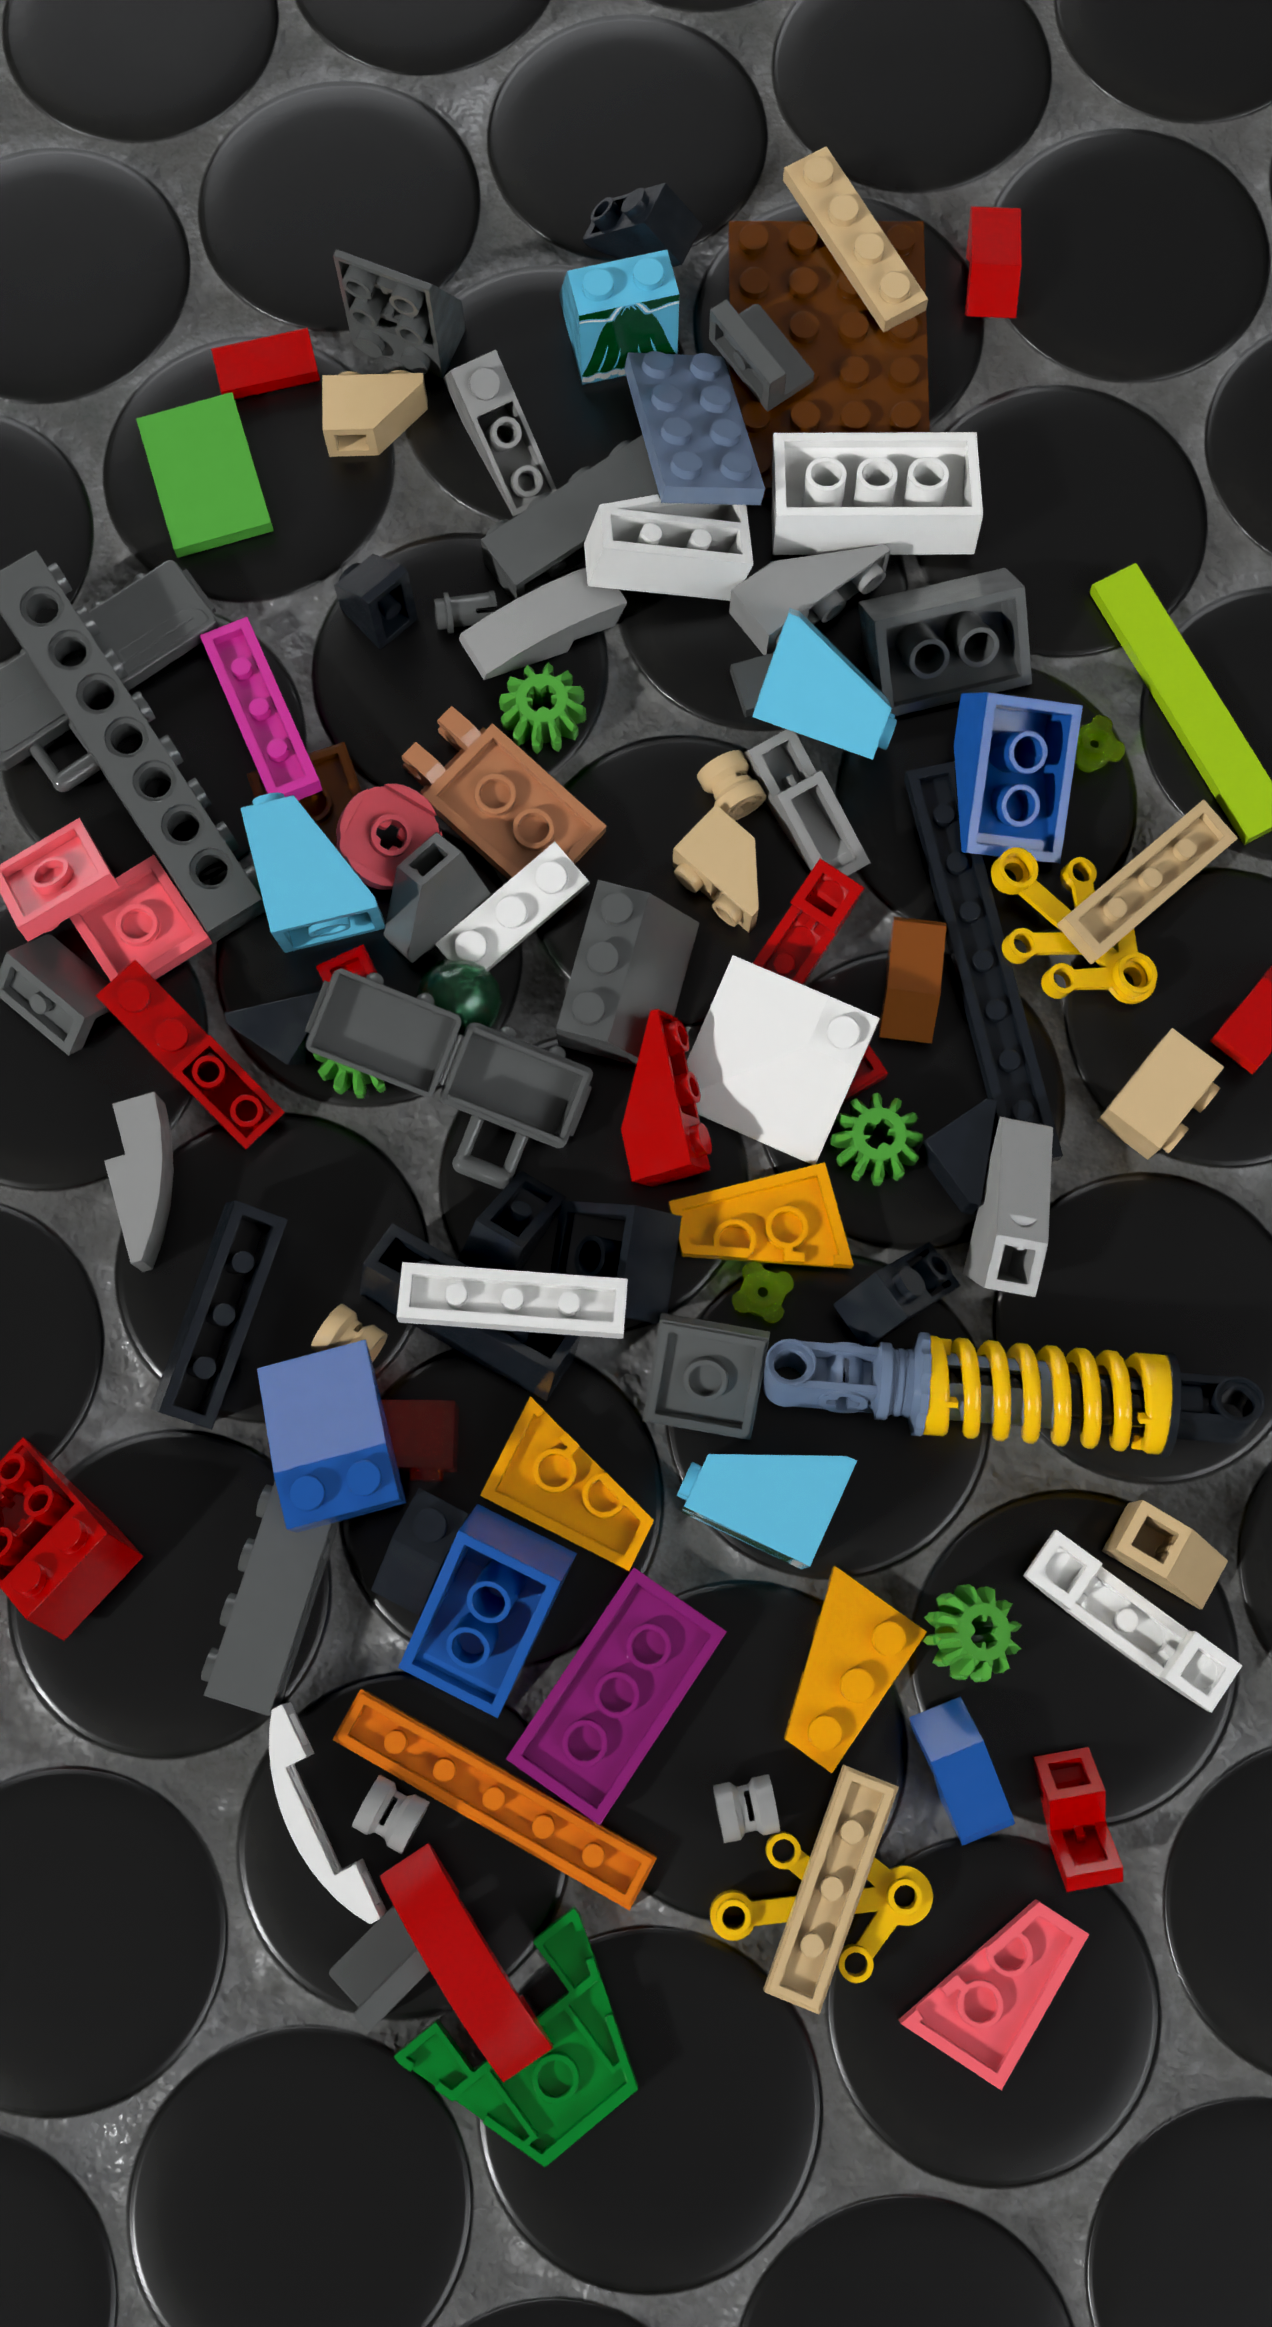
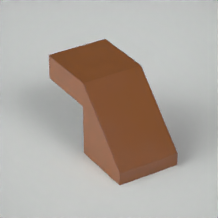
(913, 979)

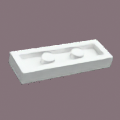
(515, 910)

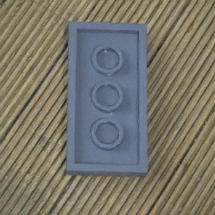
(693, 429)

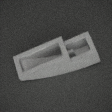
(541, 624)
(805, 804)
(142, 1176)

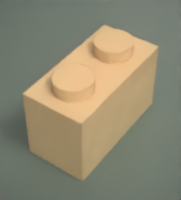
(1161, 1094)

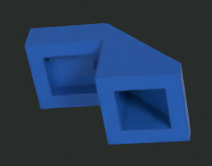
(962, 1771)

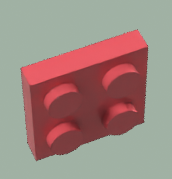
(55, 880)
(142, 923)

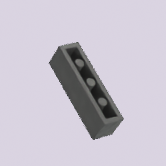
(552, 531)
(268, 1611)

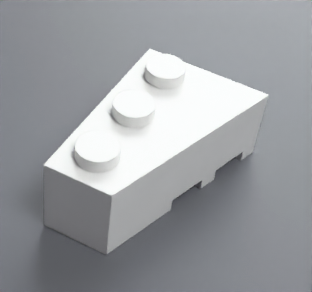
(669, 547)

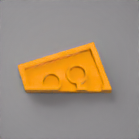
(767, 1221)
(563, 1490)
(849, 1668)

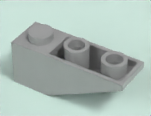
(499, 430)
(808, 584)
(1014, 1210)

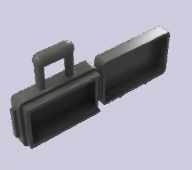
(147, 630)
(480, 1072)

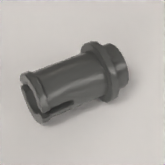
(462, 610)

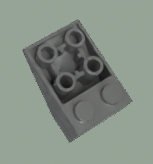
(399, 315)

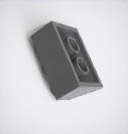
(947, 640)
(625, 966)

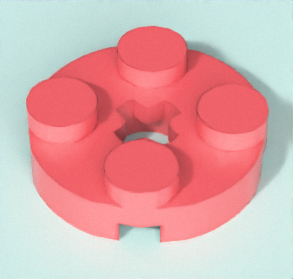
(378, 809)

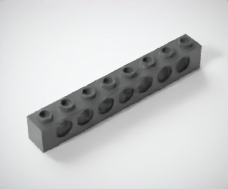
(32, 587)

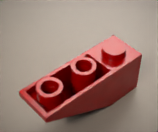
(661, 1115)

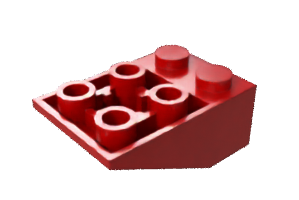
(55, 1544)

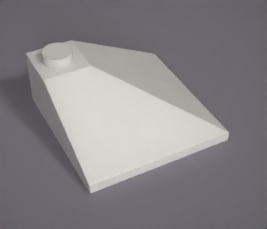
(777, 1059)

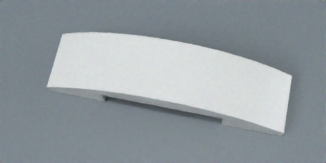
(1131, 1622)
(349, 1885)

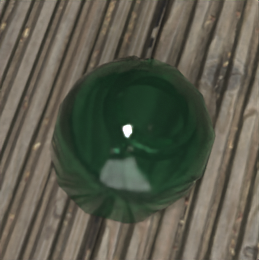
(463, 990)

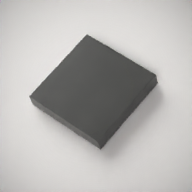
(706, 1376)

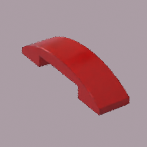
(810, 923)
(464, 1963)

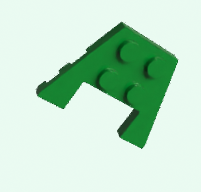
(563, 2090)

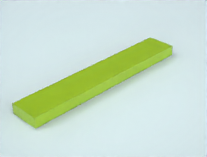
(1187, 700)

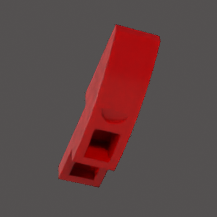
(190, 1054)

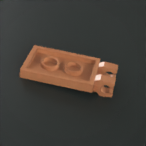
(500, 797)

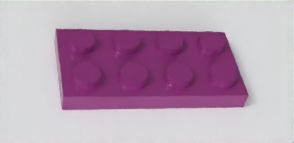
(616, 1696)

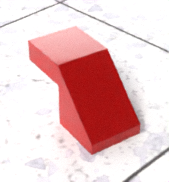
(994, 262)
(1248, 1030)
(1076, 1819)

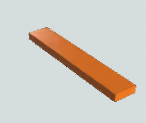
(495, 1798)

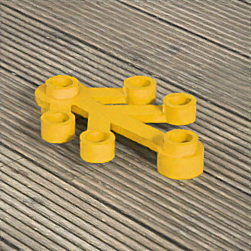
(1113, 963)
(873, 1899)

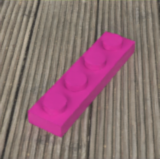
(260, 710)

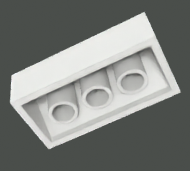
(876, 490)

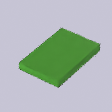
(204, 475)

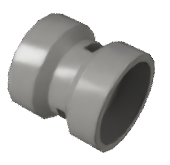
(733, 1809)
(401, 1821)

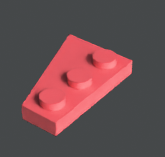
(1000, 1993)

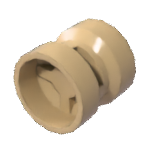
(731, 785)
(344, 1328)

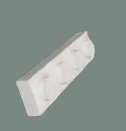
(512, 1300)

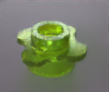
(1092, 758)
(748, 1299)

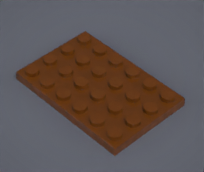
(860, 374)

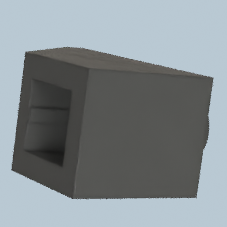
(431, 896)

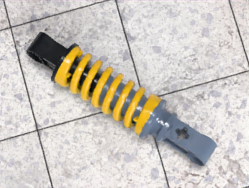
(953, 1382)

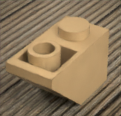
(369, 410)
(721, 863)
(1166, 1552)

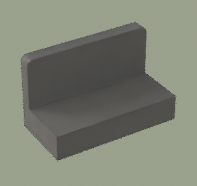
(759, 353)
(52, 991)
(379, 1969)

